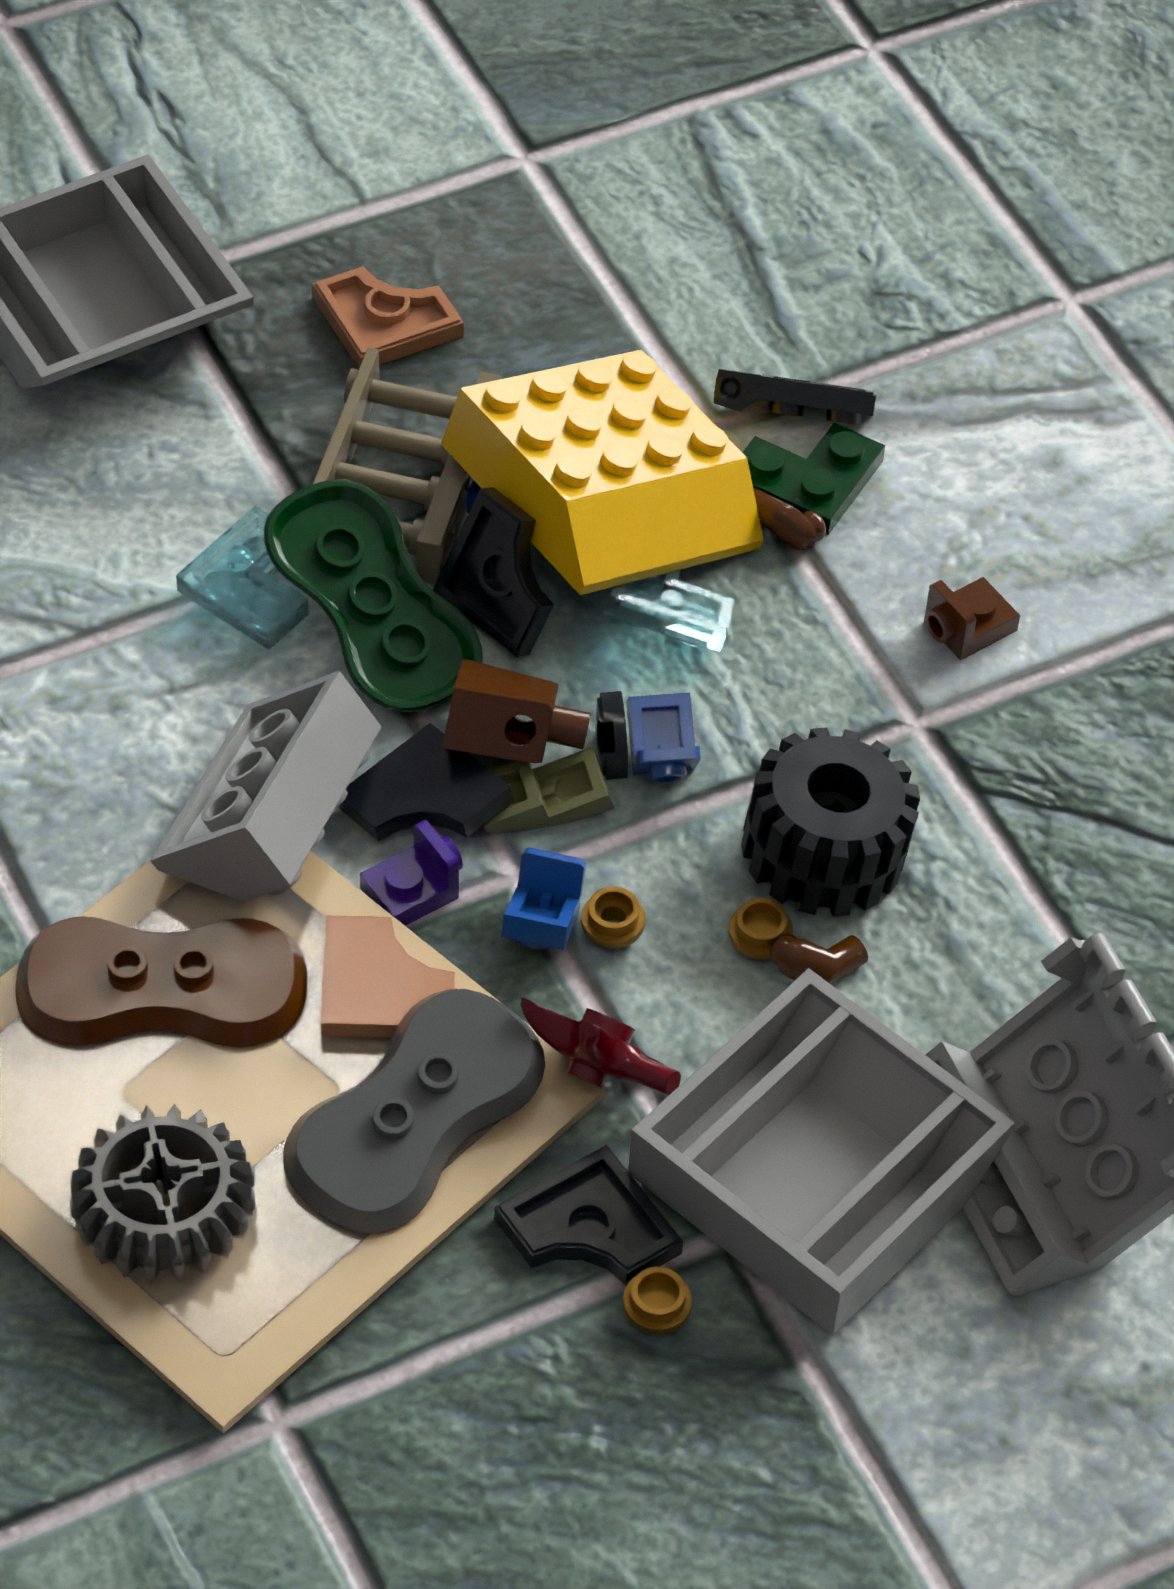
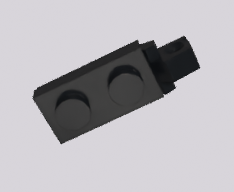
(789, 396)

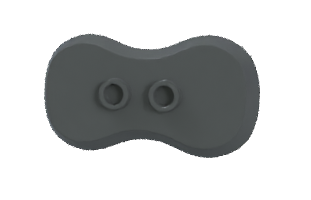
(382, 1145)

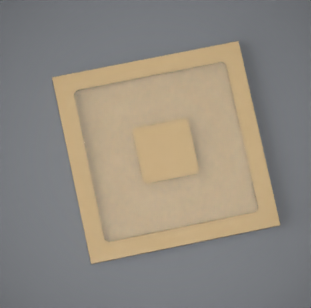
(295, 1275)

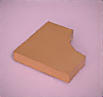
(384, 316)
(371, 978)

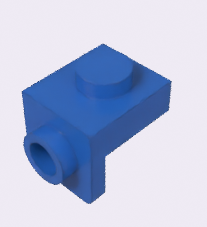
(662, 736)
(545, 900)

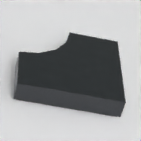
(493, 576)
(425, 783)
(590, 1215)

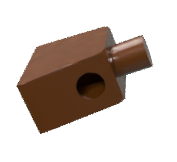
(486, 710)

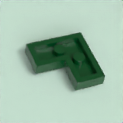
(823, 481)

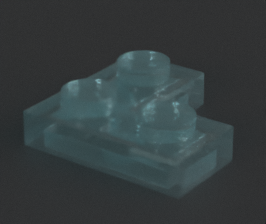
(238, 583)
(673, 609)

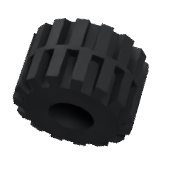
(830, 821)

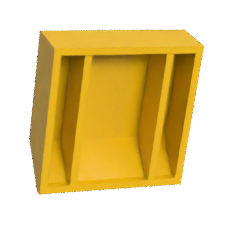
(609, 468)

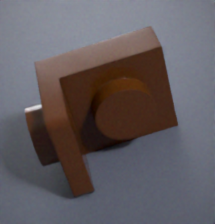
(969, 616)

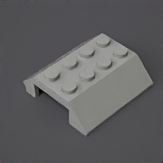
(1090, 1119)

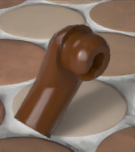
(788, 523)
(797, 955)

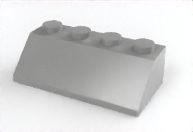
(270, 790)

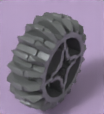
(126, 1216)

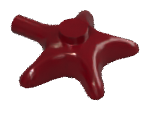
(599, 1048)

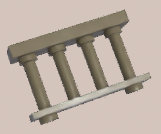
(442, 496)

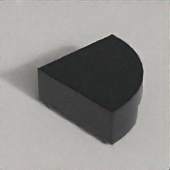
(612, 735)

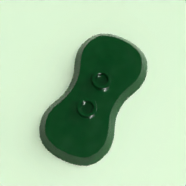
(352, 559)

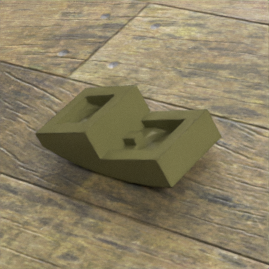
(551, 793)

